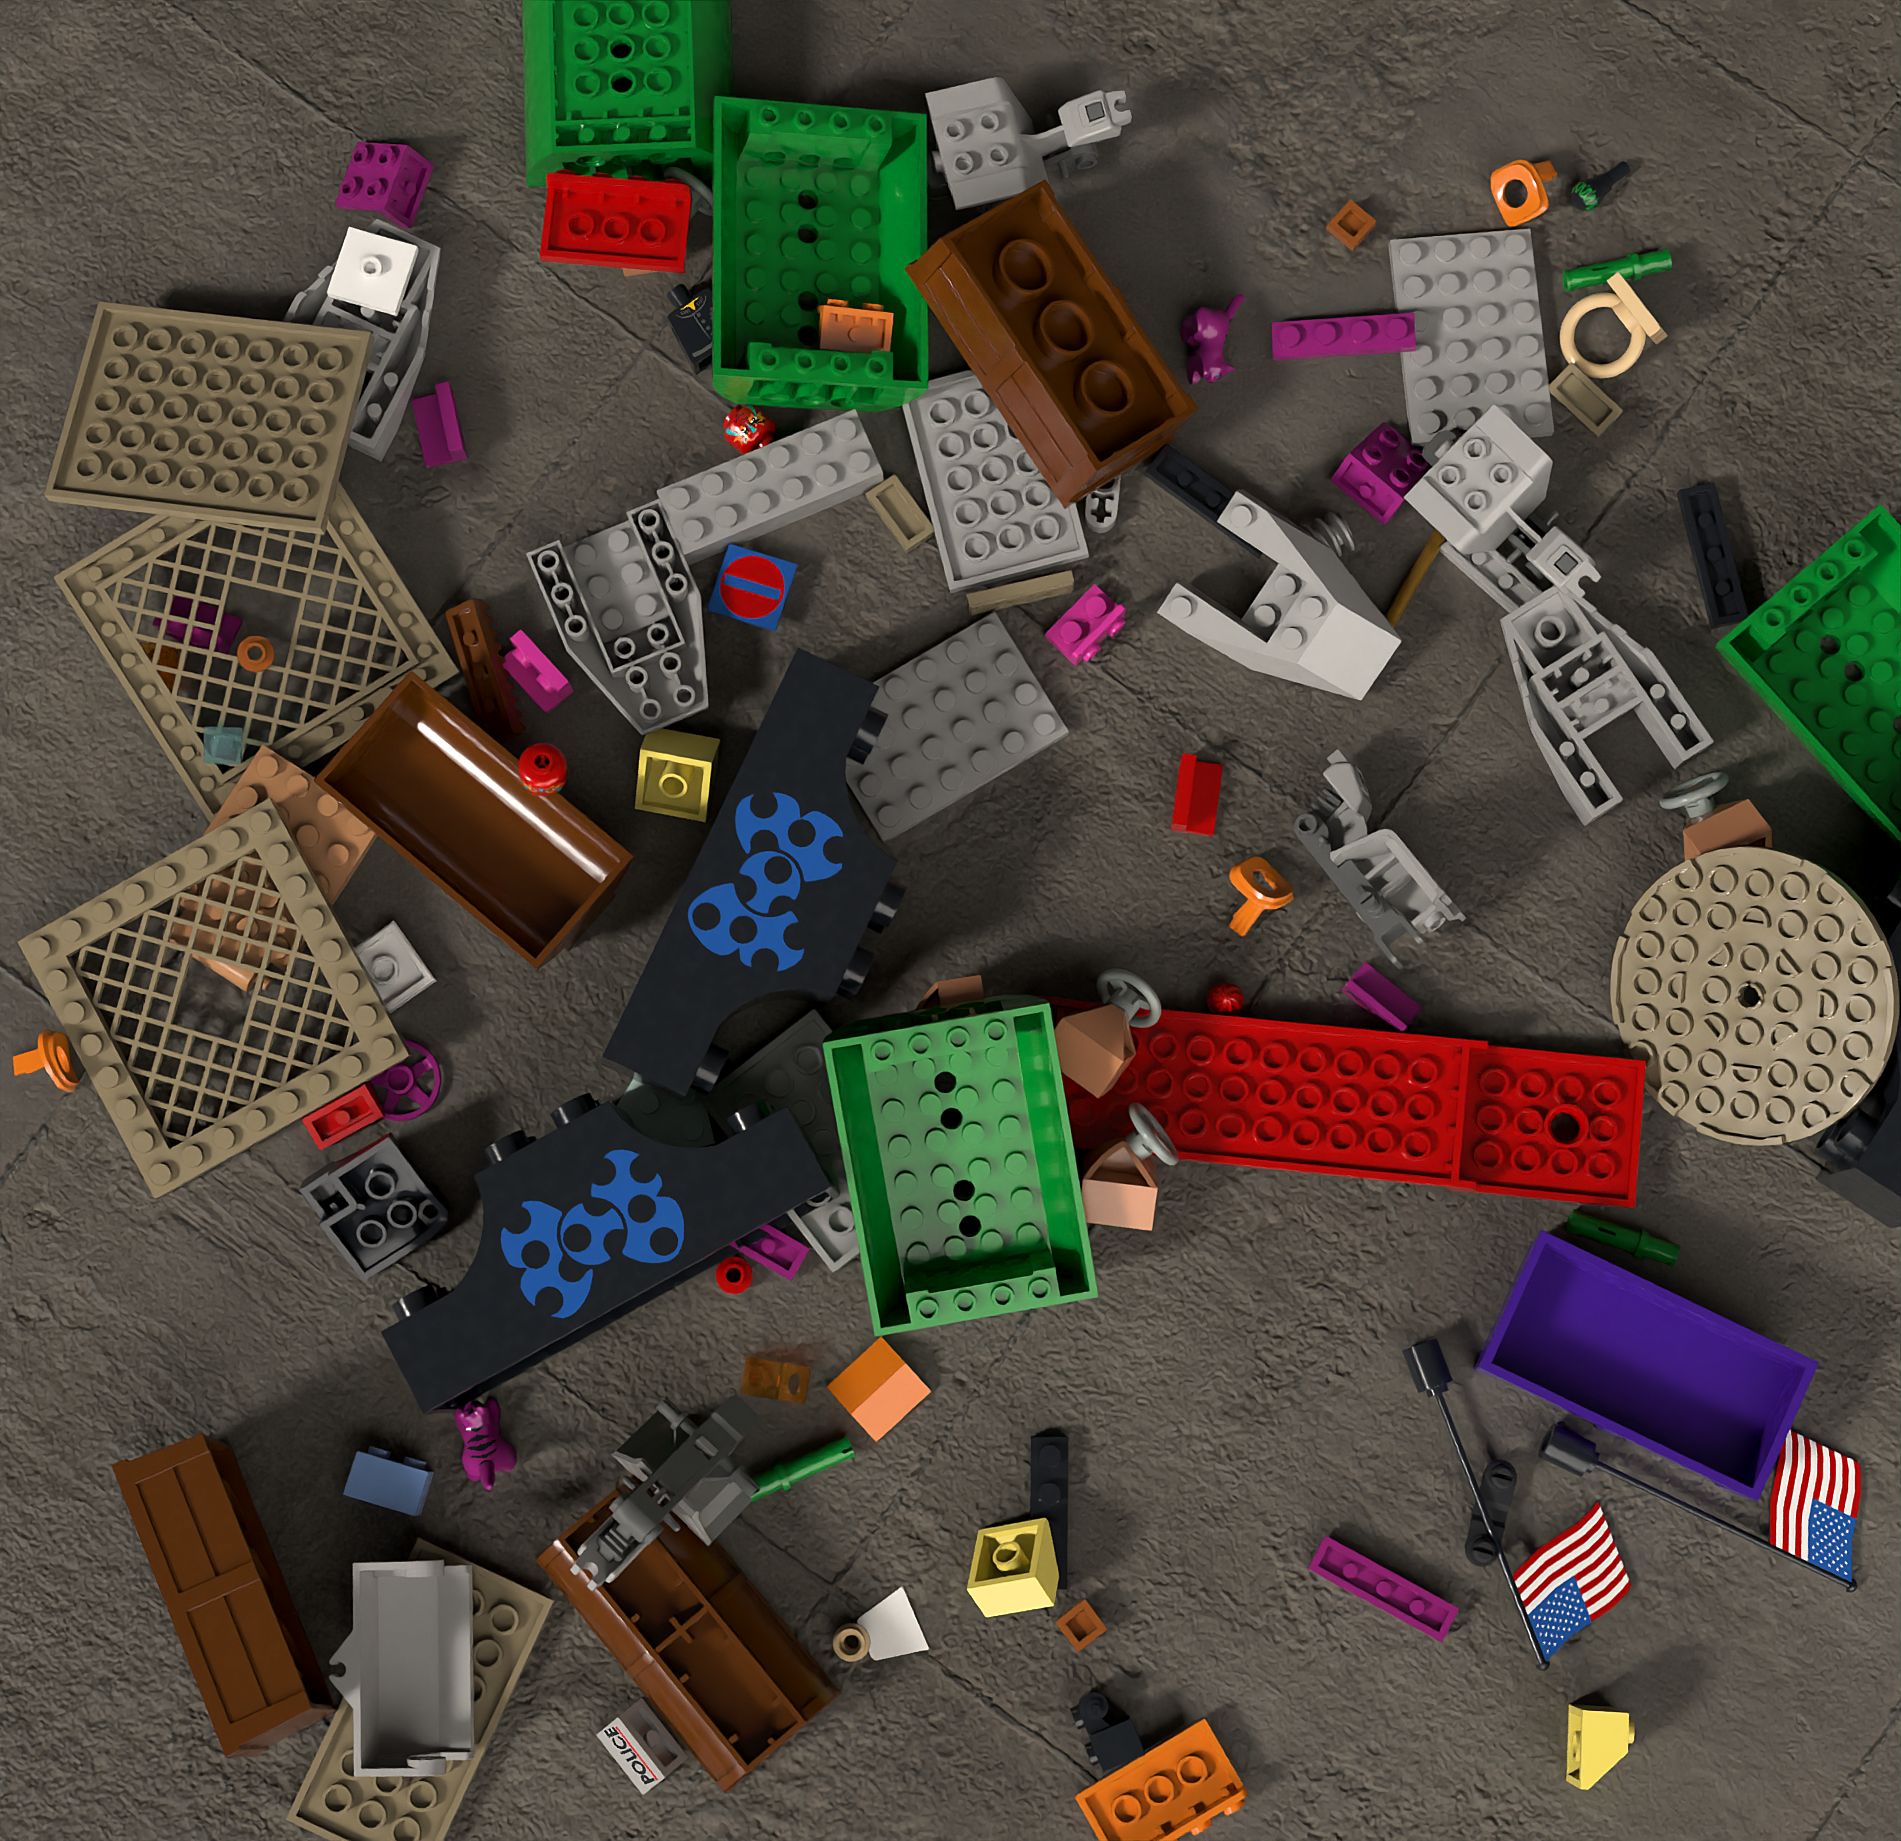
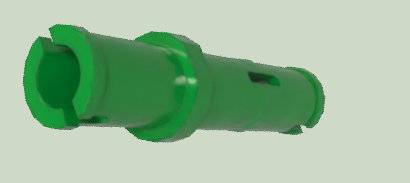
(1631, 267)
(1636, 1242)
(802, 1467)

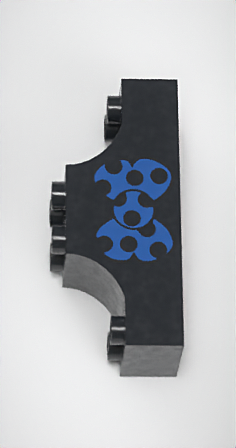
(773, 890)
(592, 1232)

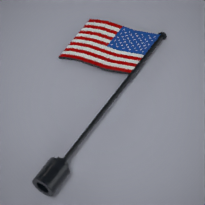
(1809, 1502)
(1566, 1578)

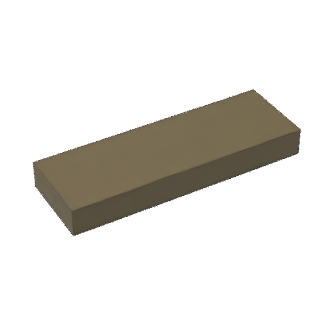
(1020, 593)

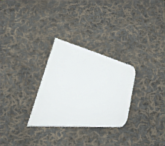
(893, 1627)

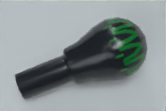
(1590, 192)

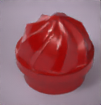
(1225, 999)

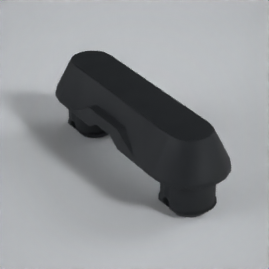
(1497, 1492)

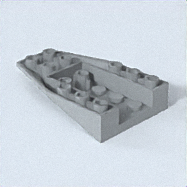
(630, 616)

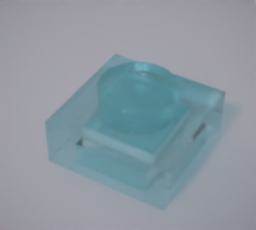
(223, 745)

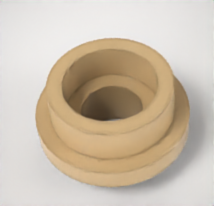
(841, 1648)

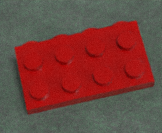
(616, 221)

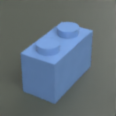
(388, 1481)

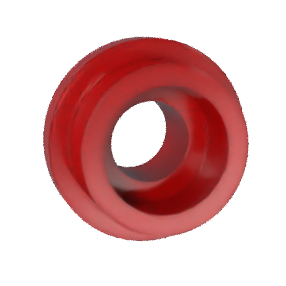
(739, 1286)

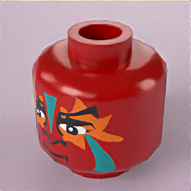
(748, 428)
(543, 769)

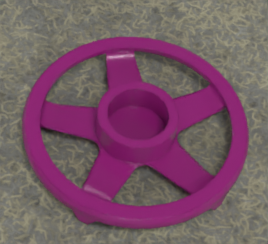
(402, 1081)

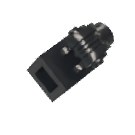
(1110, 1742)

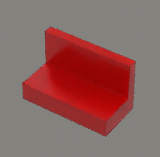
(1196, 796)

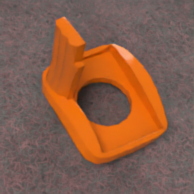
(1532, 176)
(1258, 897)
(51, 1054)

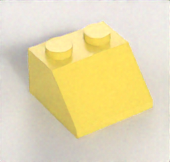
(677, 774)
(1014, 1568)
(1595, 1742)

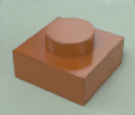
(1351, 225)
(1081, 1625)

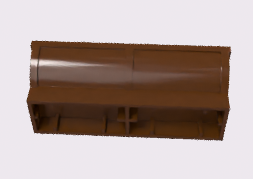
(468, 824)
(697, 1643)

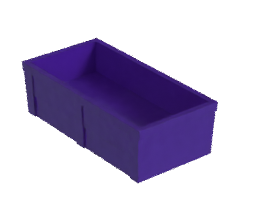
(1647, 1365)

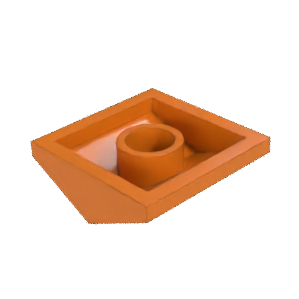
(878, 1389)

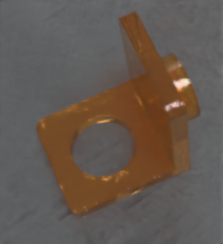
(771, 1380)

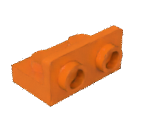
(854, 329)

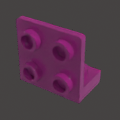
(385, 181)
(1381, 472)

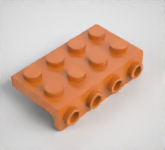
(1165, 1791)

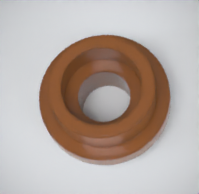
(255, 665)

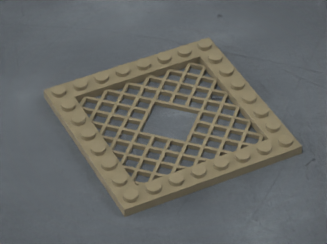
(86, 589)
(147, 1140)

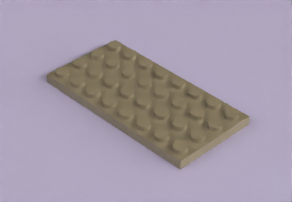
(424, 1807)

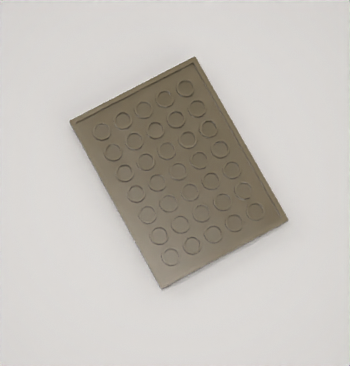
(210, 417)

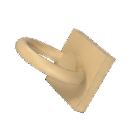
(1631, 313)

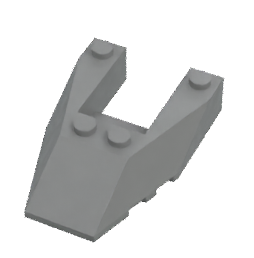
(397, 343)
(1306, 620)
(1579, 677)

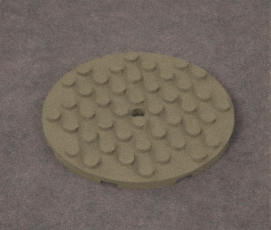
(1822, 984)

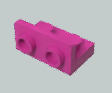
(1086, 625)
(536, 673)

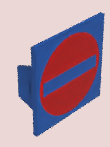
(752, 587)

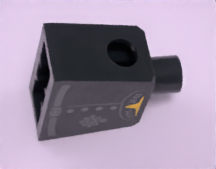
(692, 325)

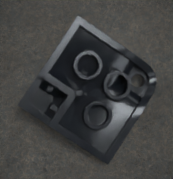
(375, 1205)

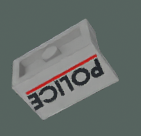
(642, 1746)

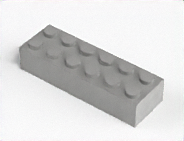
(771, 487)

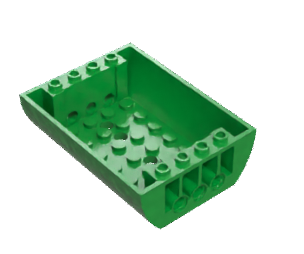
(665, 118)
(867, 226)
(1845, 724)
(1008, 1144)

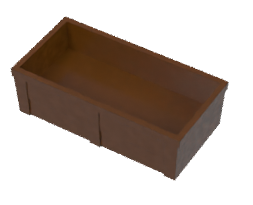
(1052, 343)
(225, 1594)

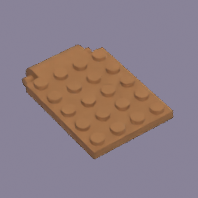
(325, 832)

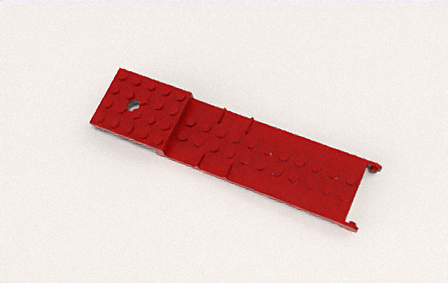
(1374, 1106)

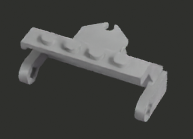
(409, 1667)

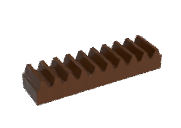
(484, 670)

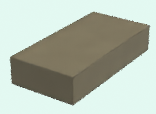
(1584, 400)
(900, 513)

